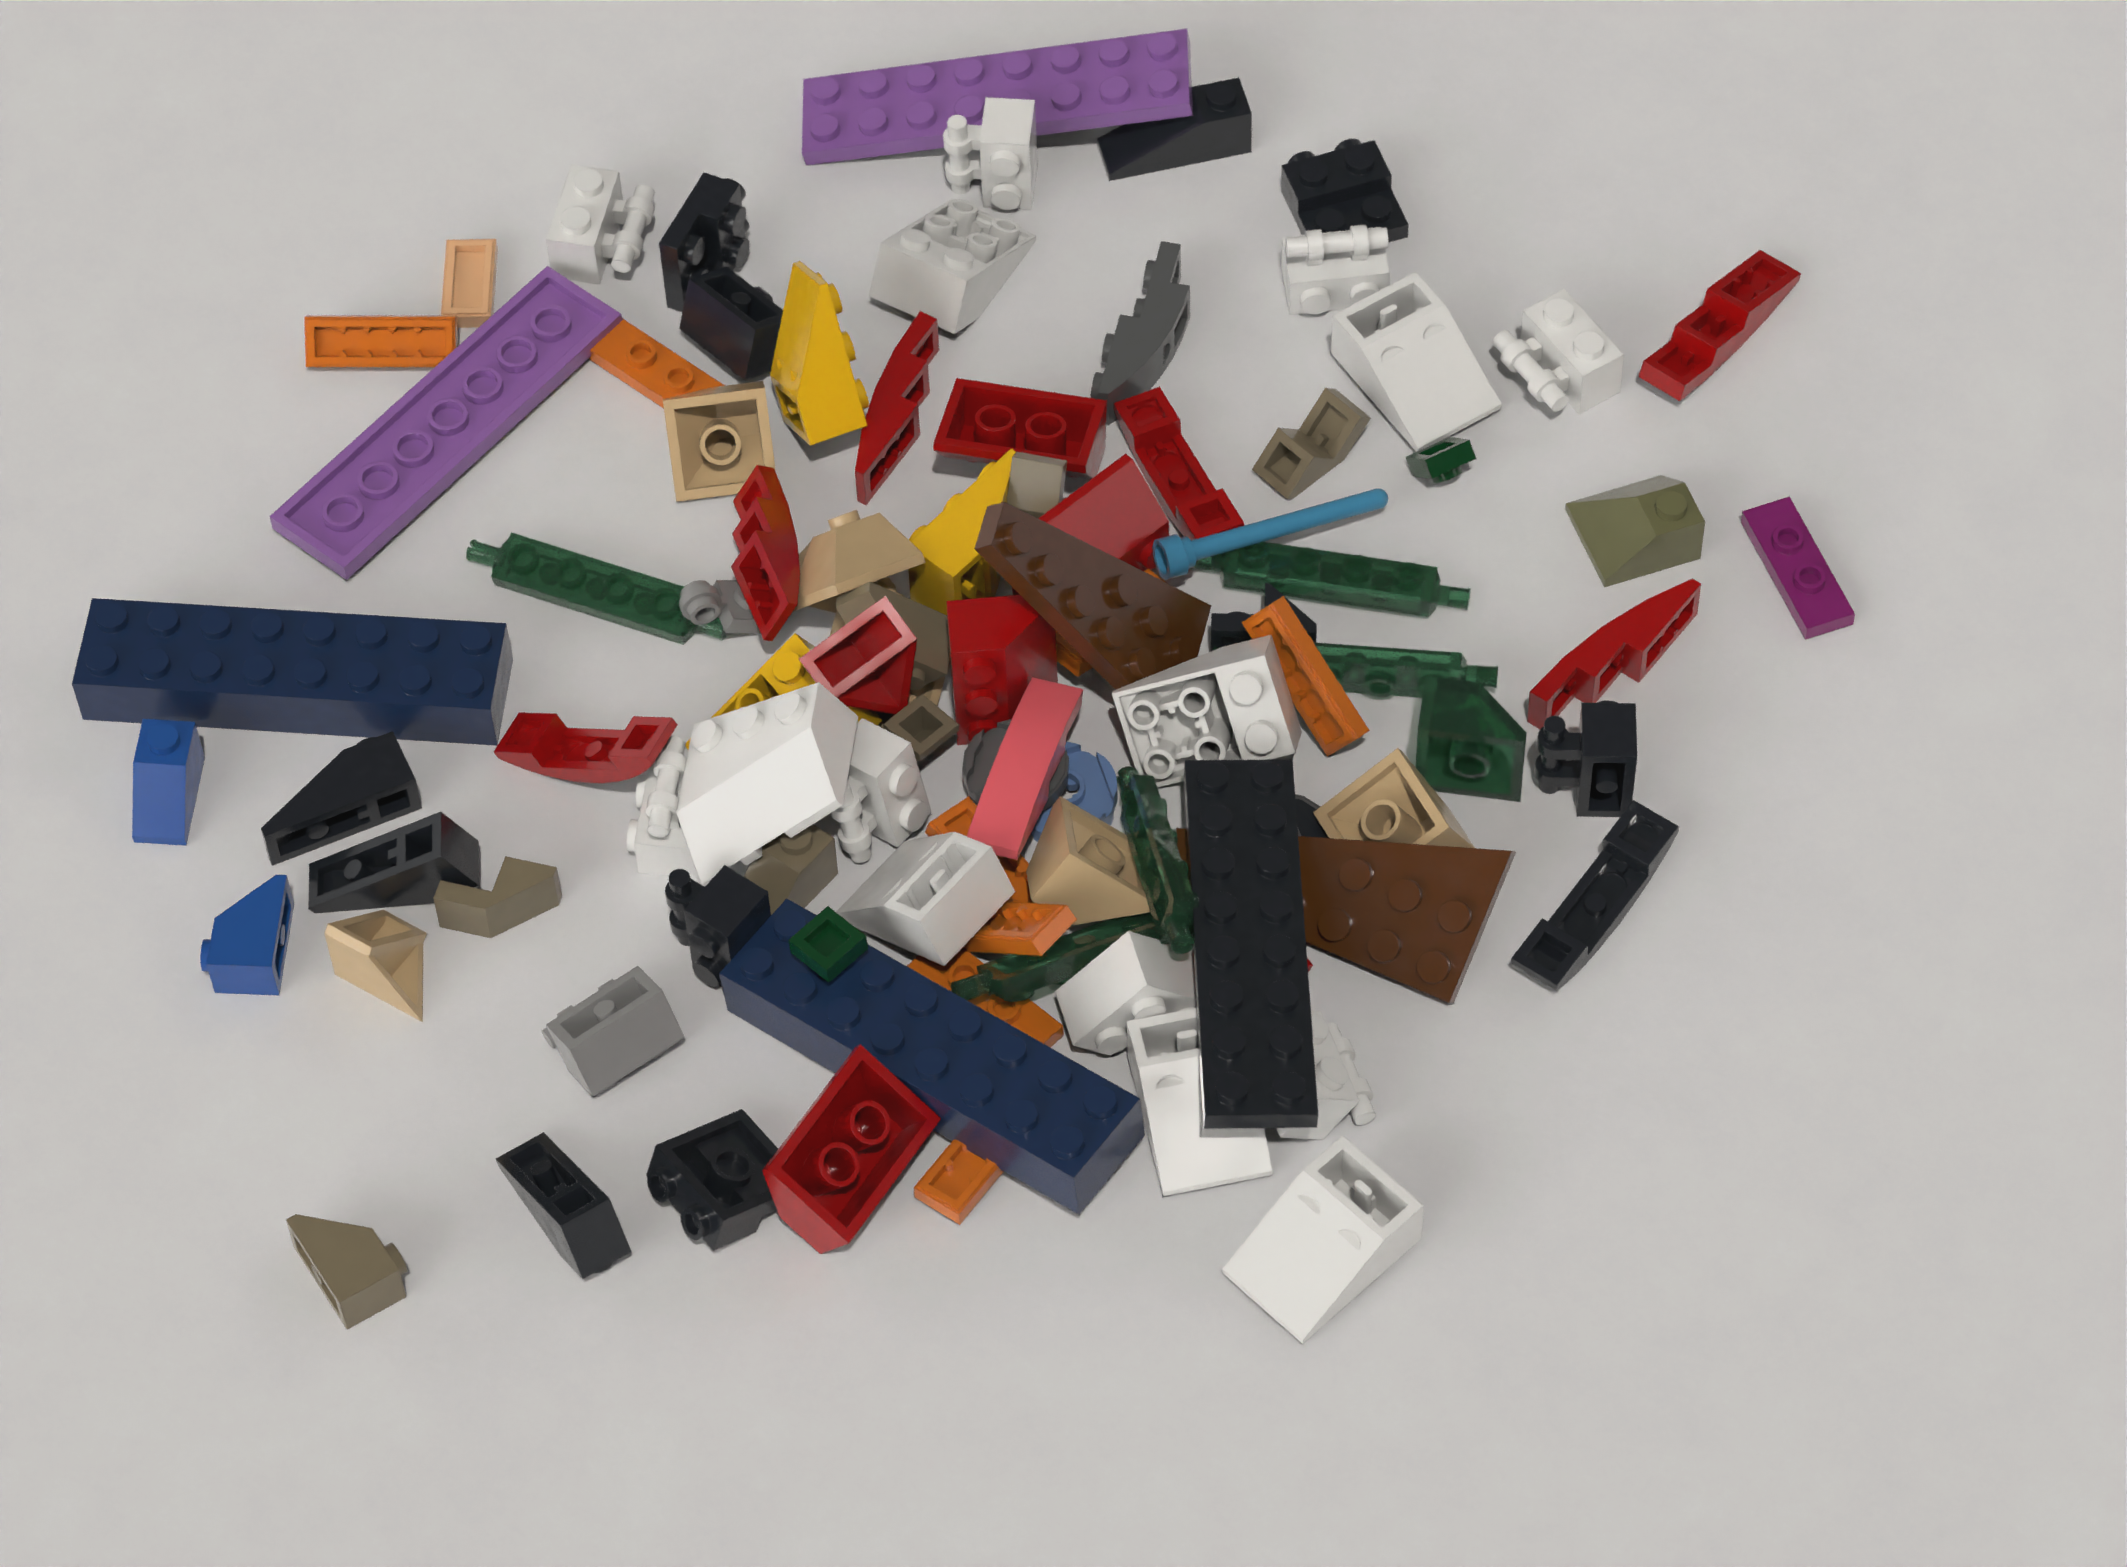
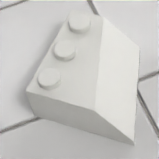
(763, 775)

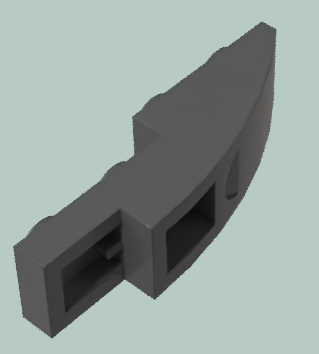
(1150, 337)

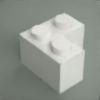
(1122, 984)

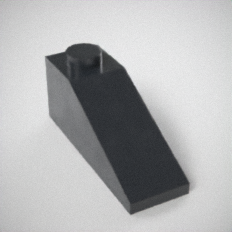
(1215, 131)
(348, 796)
(395, 867)
(565, 1205)

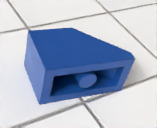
(165, 781)
(251, 941)

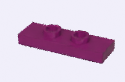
(1797, 568)

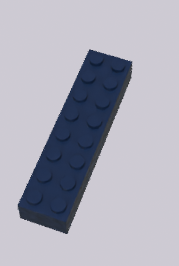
(294, 671)
(983, 1077)

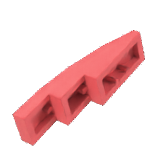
(1025, 766)

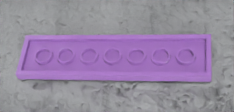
(1071, 86)
(445, 423)

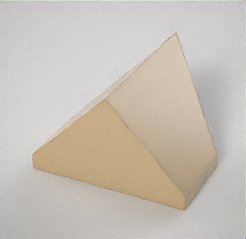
(380, 958)

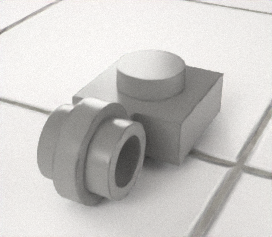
(724, 599)

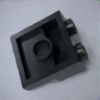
(1342, 190)
(704, 236)
(715, 1178)

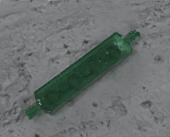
(1336, 578)
(590, 587)
(1397, 670)
(1157, 859)
(1018, 976)

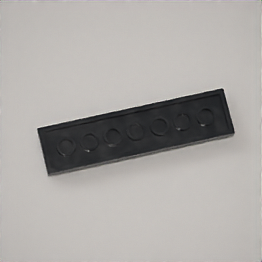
(1249, 945)

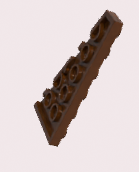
(1099, 604)
(1398, 905)

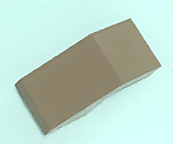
(1303, 456)
(1036, 483)
(921, 725)
(518, 895)

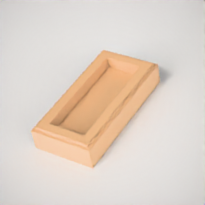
(469, 280)

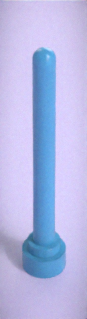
(1176, 554)

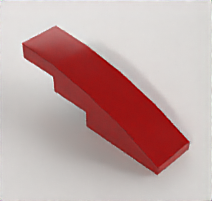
(1720, 326)
(894, 406)
(768, 551)
(1624, 645)

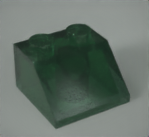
(1469, 741)

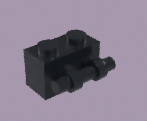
(732, 321)
(1595, 760)
(715, 917)

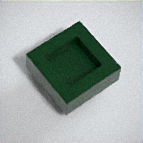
(1441, 459)
(828, 944)

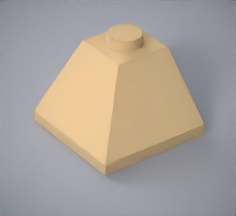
(717, 439)
(853, 555)
(1392, 806)
(1084, 867)

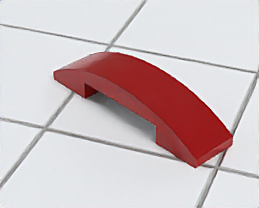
(1172, 468)
(583, 754)

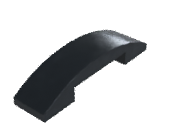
(1599, 899)

